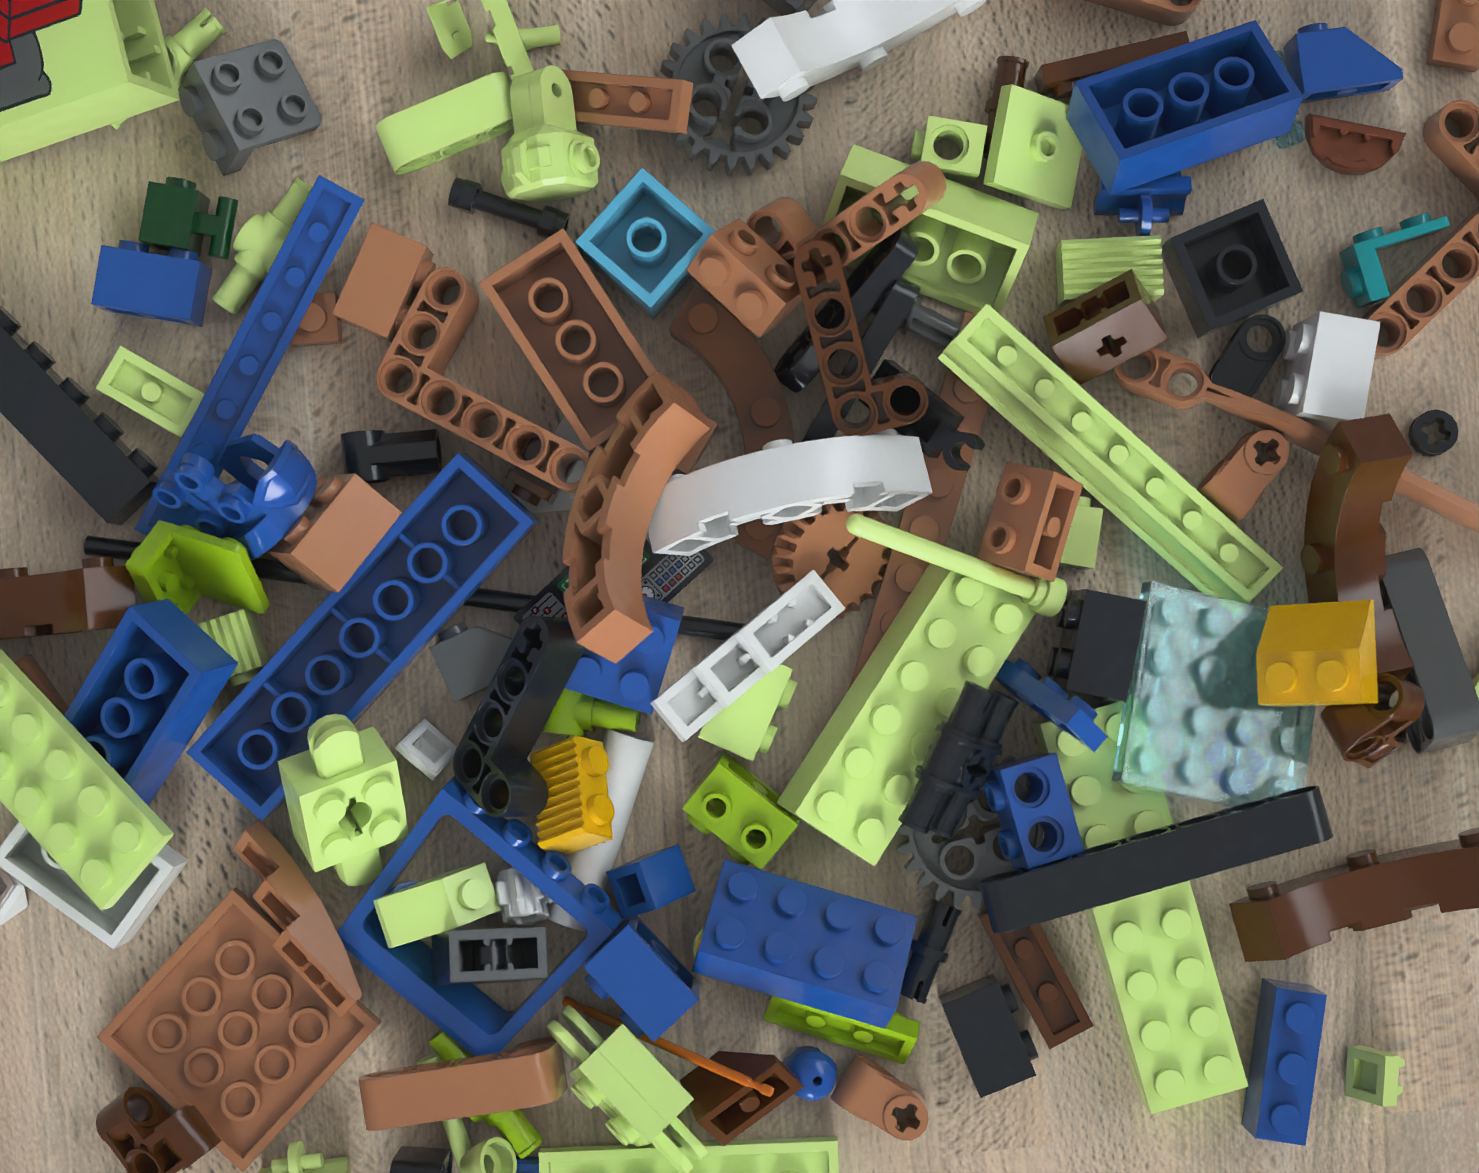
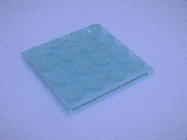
(1195, 707)

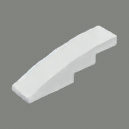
(747, 655)

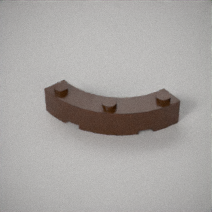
(749, 382)
(1342, 526)
(64, 600)
(1358, 895)

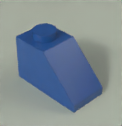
(1337, 64)

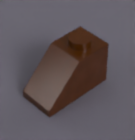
(730, 1108)

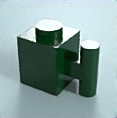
(179, 219)

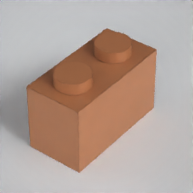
(383, 282)

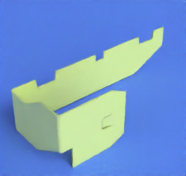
(451, 19)

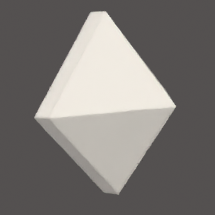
(427, 749)
(12, 896)

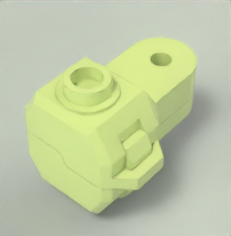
(546, 154)

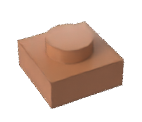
(319, 323)

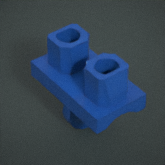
(1145, 203)

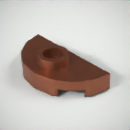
(1350, 146)

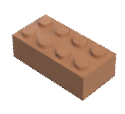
(570, 335)

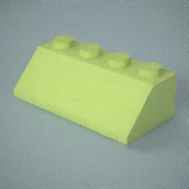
(966, 240)

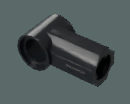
(381, 455)

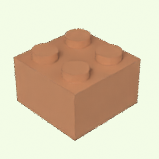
(335, 532)

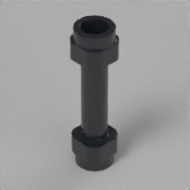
(468, 197)

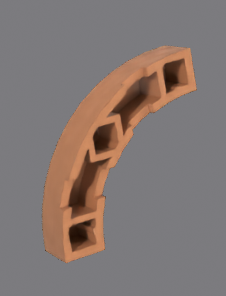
(614, 513)

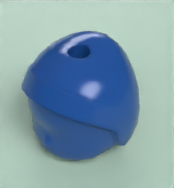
(814, 1070)

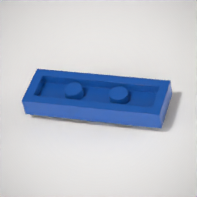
(1051, 702)

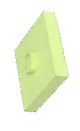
(1033, 149)

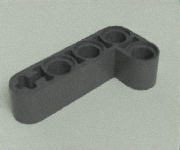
(1440, 669)

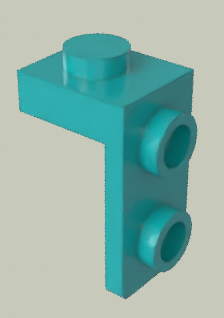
(1362, 270)

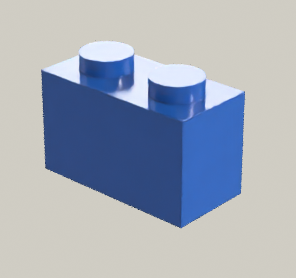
(152, 284)

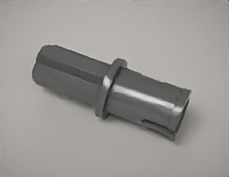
(927, 324)

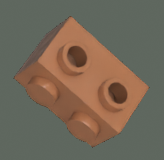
(747, 277)
(1030, 521)

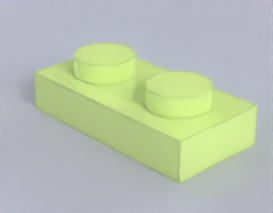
(150, 391)

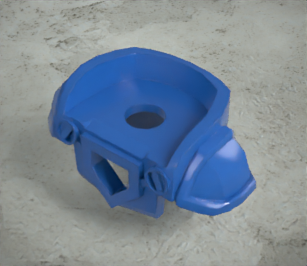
(254, 507)

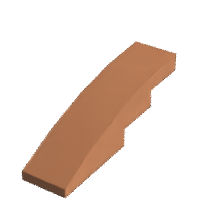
(308, 935)

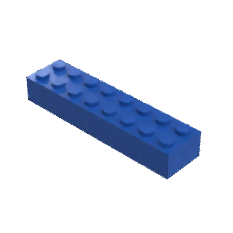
(366, 631)

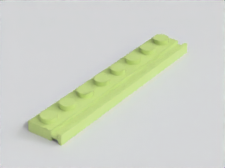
(1107, 458)

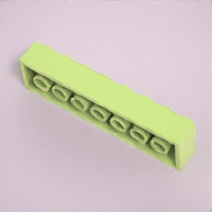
(1150, 942)

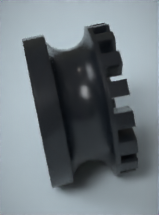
(1419, 439)

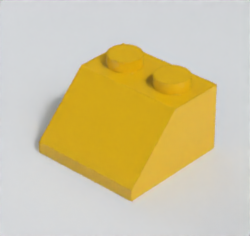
(1318, 655)

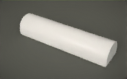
(627, 765)

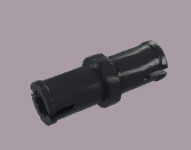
(929, 950)

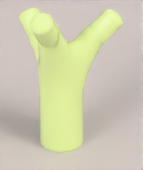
(533, 37)

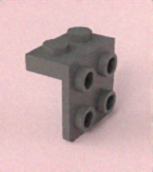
(247, 102)

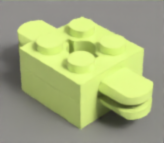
(344, 799)
(628, 1087)

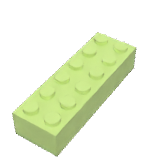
(882, 729)

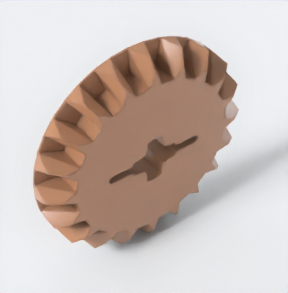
(804, 546)

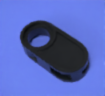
(1240, 366)

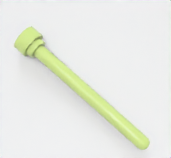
(1042, 595)

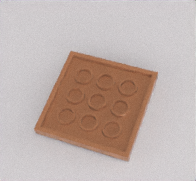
(235, 1030)

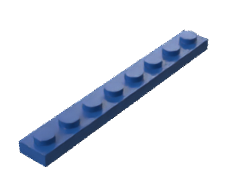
(262, 336)

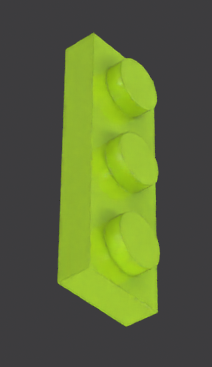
(891, 1042)

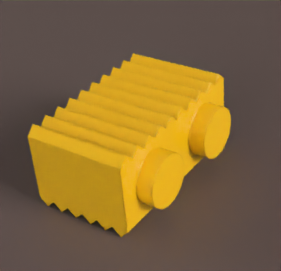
(578, 798)

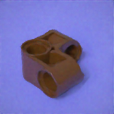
(1374, 730)
(150, 1138)

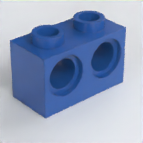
(1046, 804)

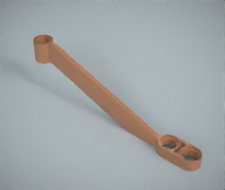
(1293, 429)

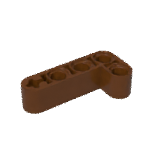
(847, 336)

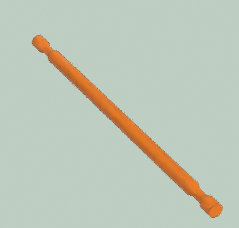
(674, 1049)

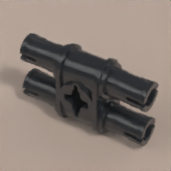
(958, 760)

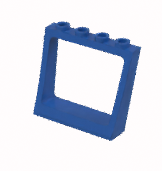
(464, 1009)

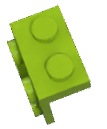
(189, 564)

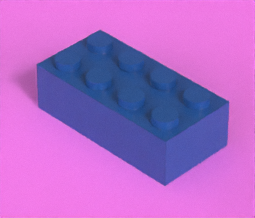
(1183, 107)
(150, 693)
(805, 944)

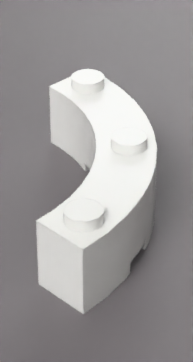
(800, 51)
(786, 485)

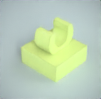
(1373, 1075)

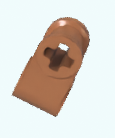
(1240, 480)
(873, 1094)

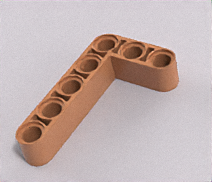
(1462, 244)
(470, 408)

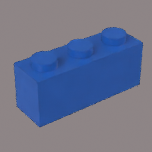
(1283, 1061)

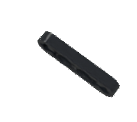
(866, 288)
(874, 343)

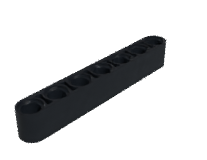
(1156, 859)

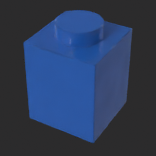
(650, 881)

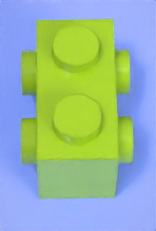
(739, 812)

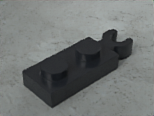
(936, 427)

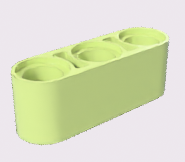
(447, 123)

